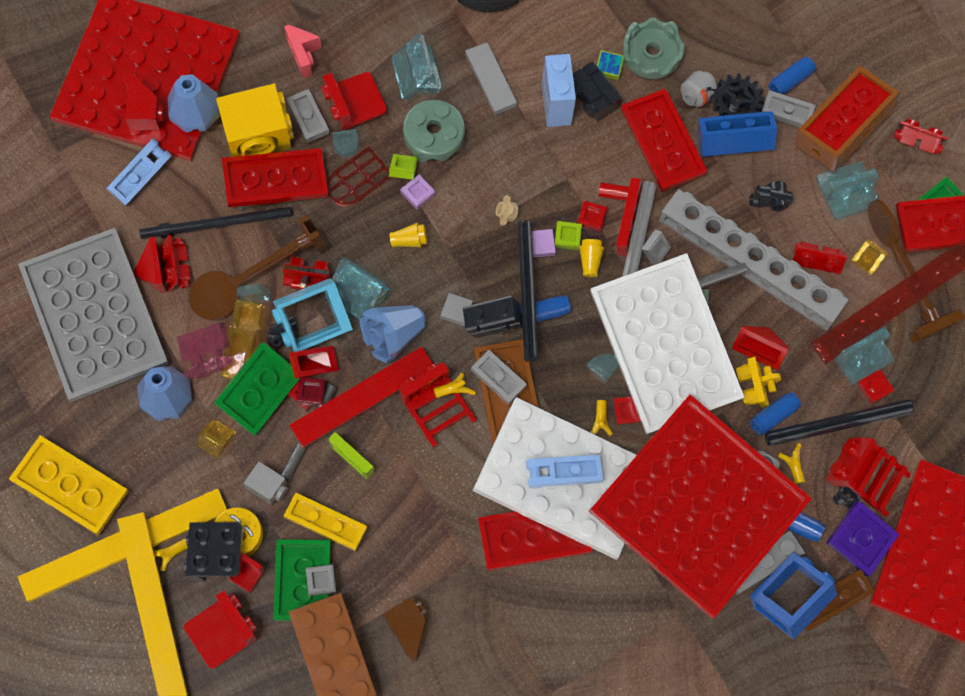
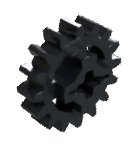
(732, 89)

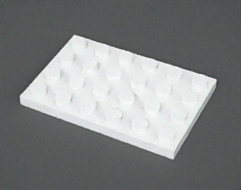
(666, 341)
(538, 434)

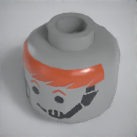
(698, 88)

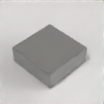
(656, 247)
(453, 309)
(320, 580)

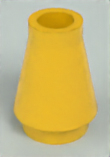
(410, 236)
(591, 254)

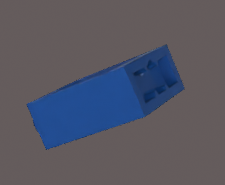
(804, 616)

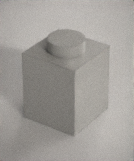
(266, 484)

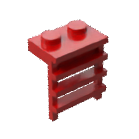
(420, 392)
(858, 464)

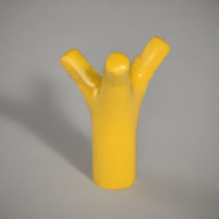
(453, 387)
(601, 418)
(794, 464)
(169, 552)

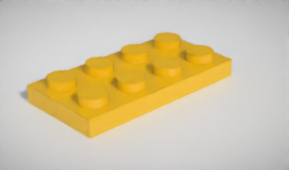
(69, 485)

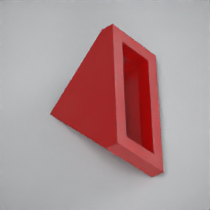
(150, 266)
(761, 344)
(313, 361)

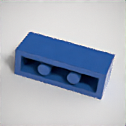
(737, 133)

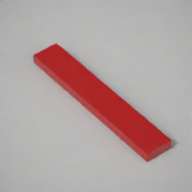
(359, 398)

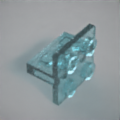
(416, 68)
(848, 189)
(358, 288)
(865, 356)

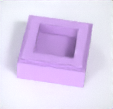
(418, 192)
(543, 243)

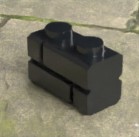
(595, 92)
(492, 316)

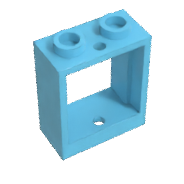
(342, 322)

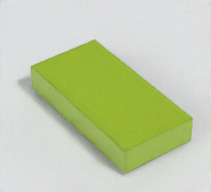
(351, 456)

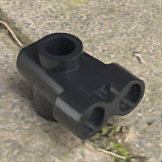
(773, 195)

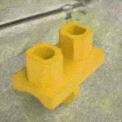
(758, 394)

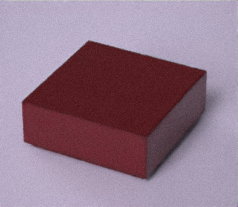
(310, 391)

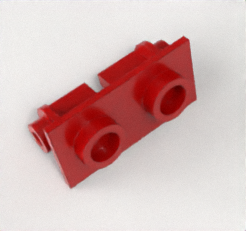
(929, 138)
(172, 253)
(825, 260)

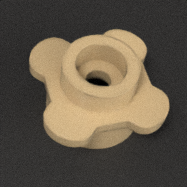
(506, 210)

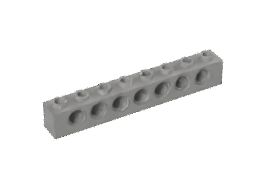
(758, 271)

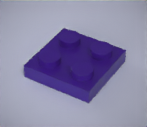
(862, 538)

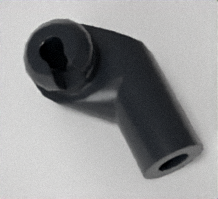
(274, 336)

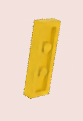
(325, 522)

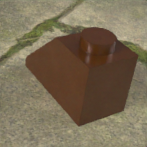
(408, 625)

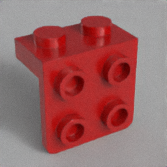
(353, 99)
(220, 630)

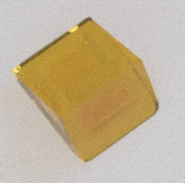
(869, 257)
(214, 438)

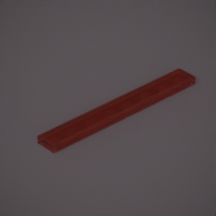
(891, 303)

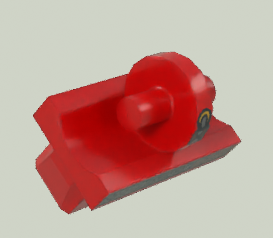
(301, 276)

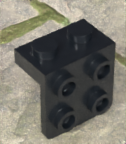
(213, 550)

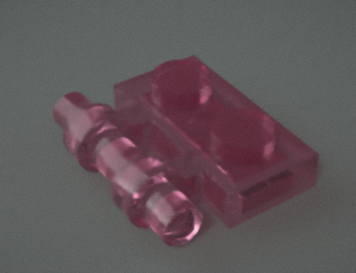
(205, 342)

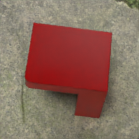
(250, 574)

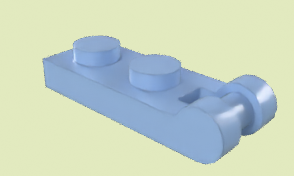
(138, 172)
(565, 471)

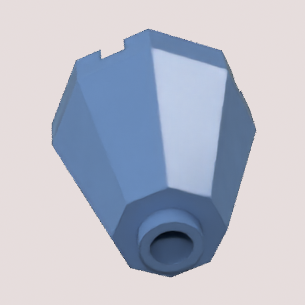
(192, 104)
(391, 329)
(164, 393)

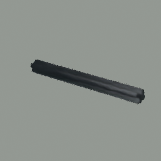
(527, 291)
(839, 422)

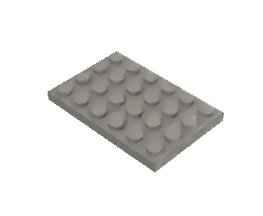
(92, 314)

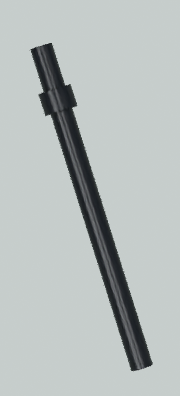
(166, 229)

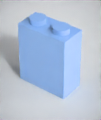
(558, 90)

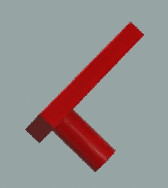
(631, 195)

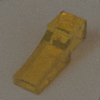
(242, 334)

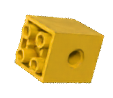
(256, 121)

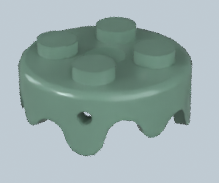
(652, 34)
(433, 145)

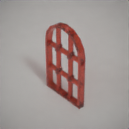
(360, 168)

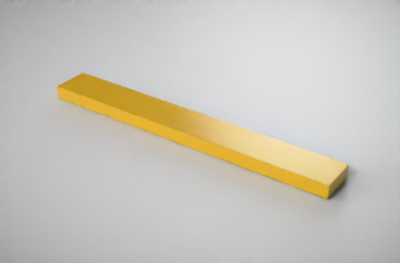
(111, 550)
(152, 606)

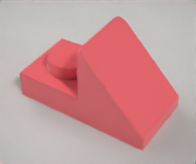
(302, 45)

